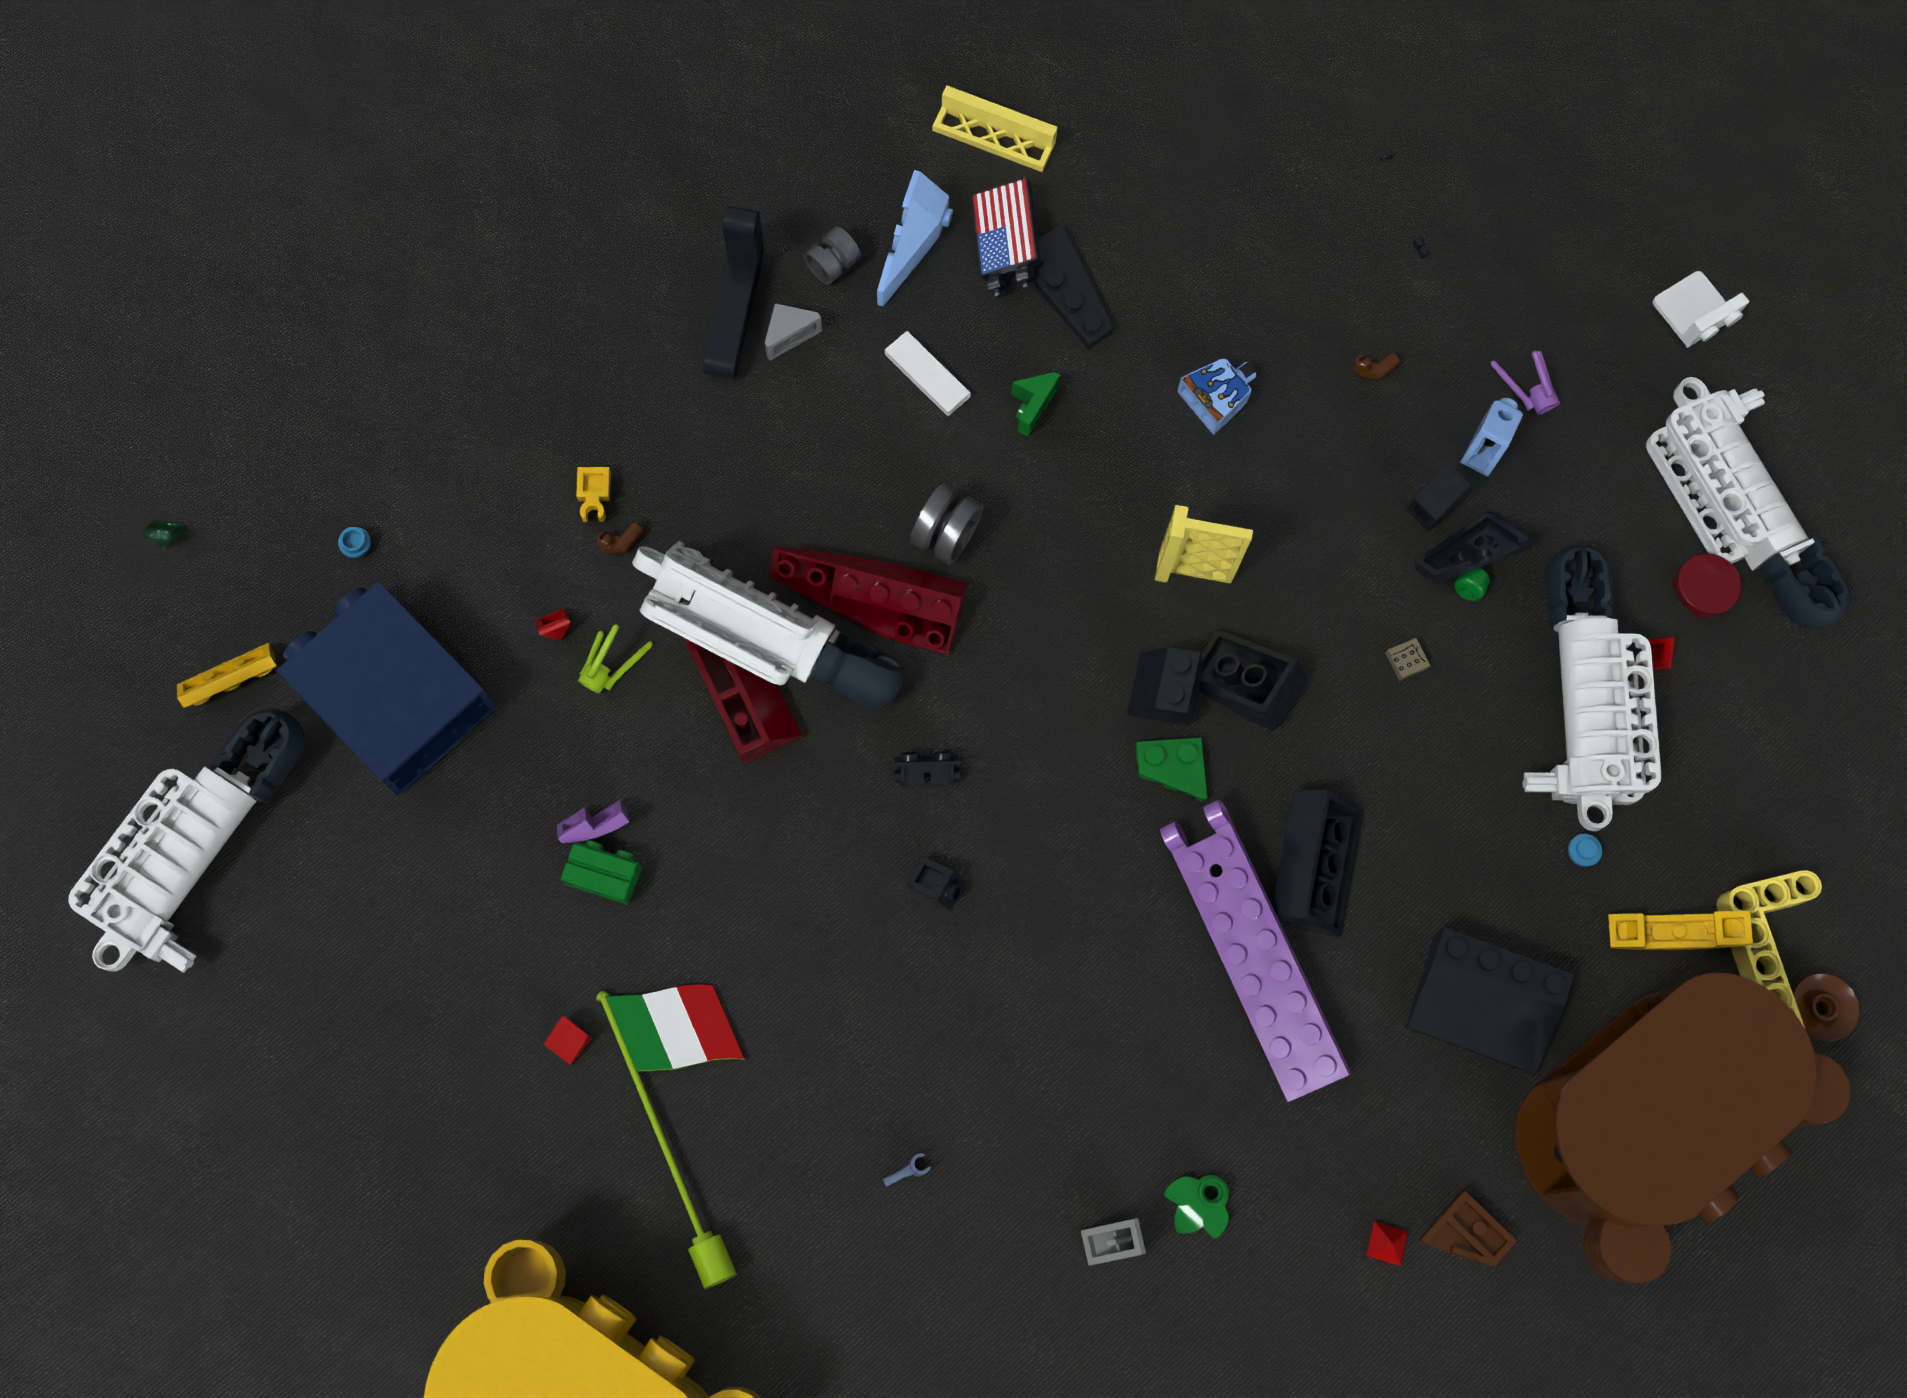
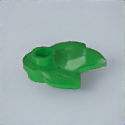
(1195, 1208)

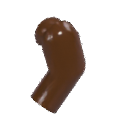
(1375, 370)
(619, 543)

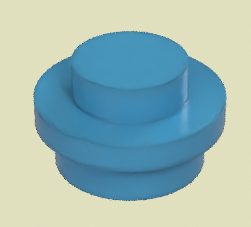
(354, 542)
(1585, 850)

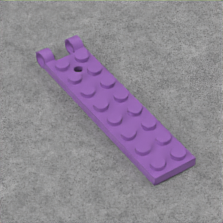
(1258, 956)

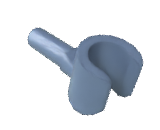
(906, 1171)

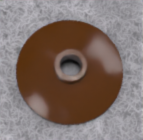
(1839, 1006)

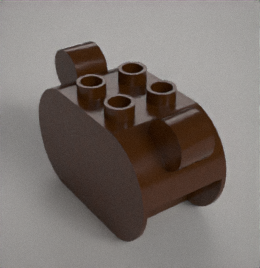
(1670, 1115)

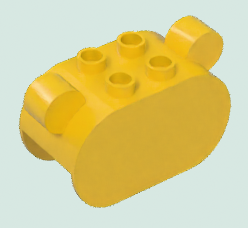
(554, 1344)

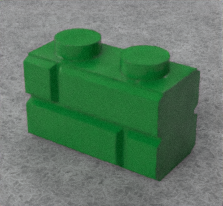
(601, 872)

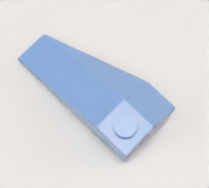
(922, 220)

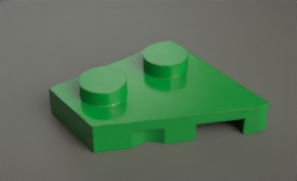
(1174, 764)

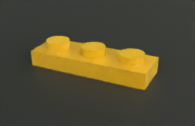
(226, 676)

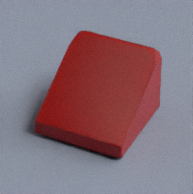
(567, 1040)

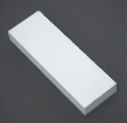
(927, 373)

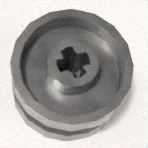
(946, 523)

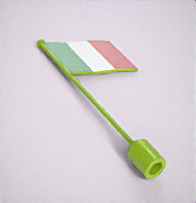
(670, 1033)

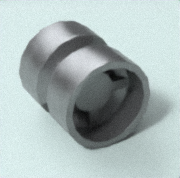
(835, 252)

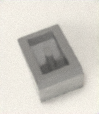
(790, 328)
(1113, 1242)

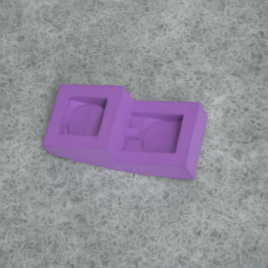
(583, 826)

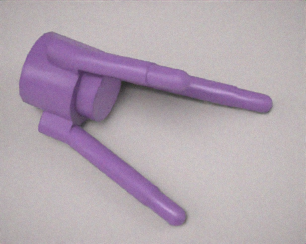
(1542, 395)

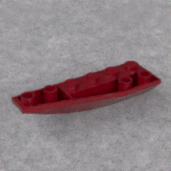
(876, 594)
(747, 704)

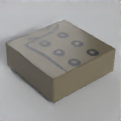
(1407, 659)

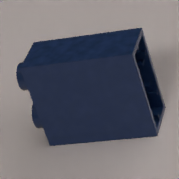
(385, 686)

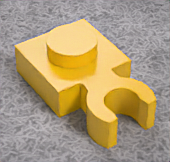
(593, 487)

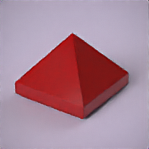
(553, 624)
(1661, 652)
(1386, 1243)

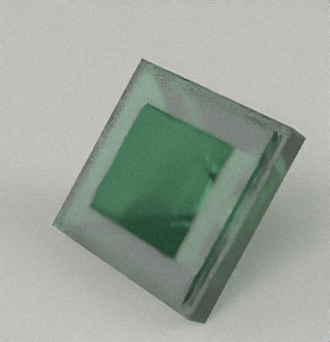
(162, 532)

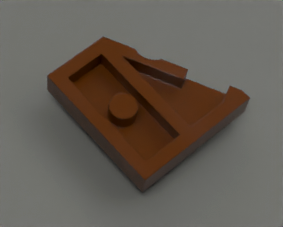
(1469, 1232)

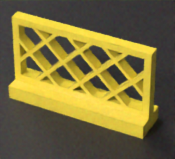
(1209, 558)

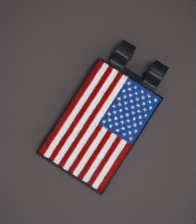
(1006, 234)

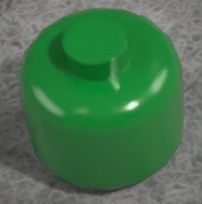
(1472, 584)

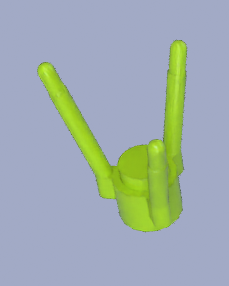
(594, 674)

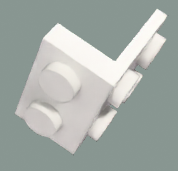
(1697, 308)

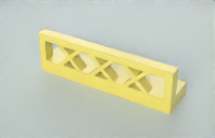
(1001, 121)

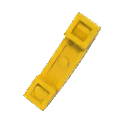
(1680, 931)

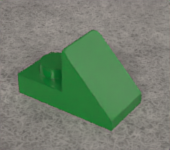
(1035, 395)

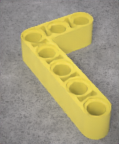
(1764, 948)

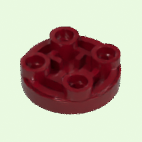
(1707, 585)

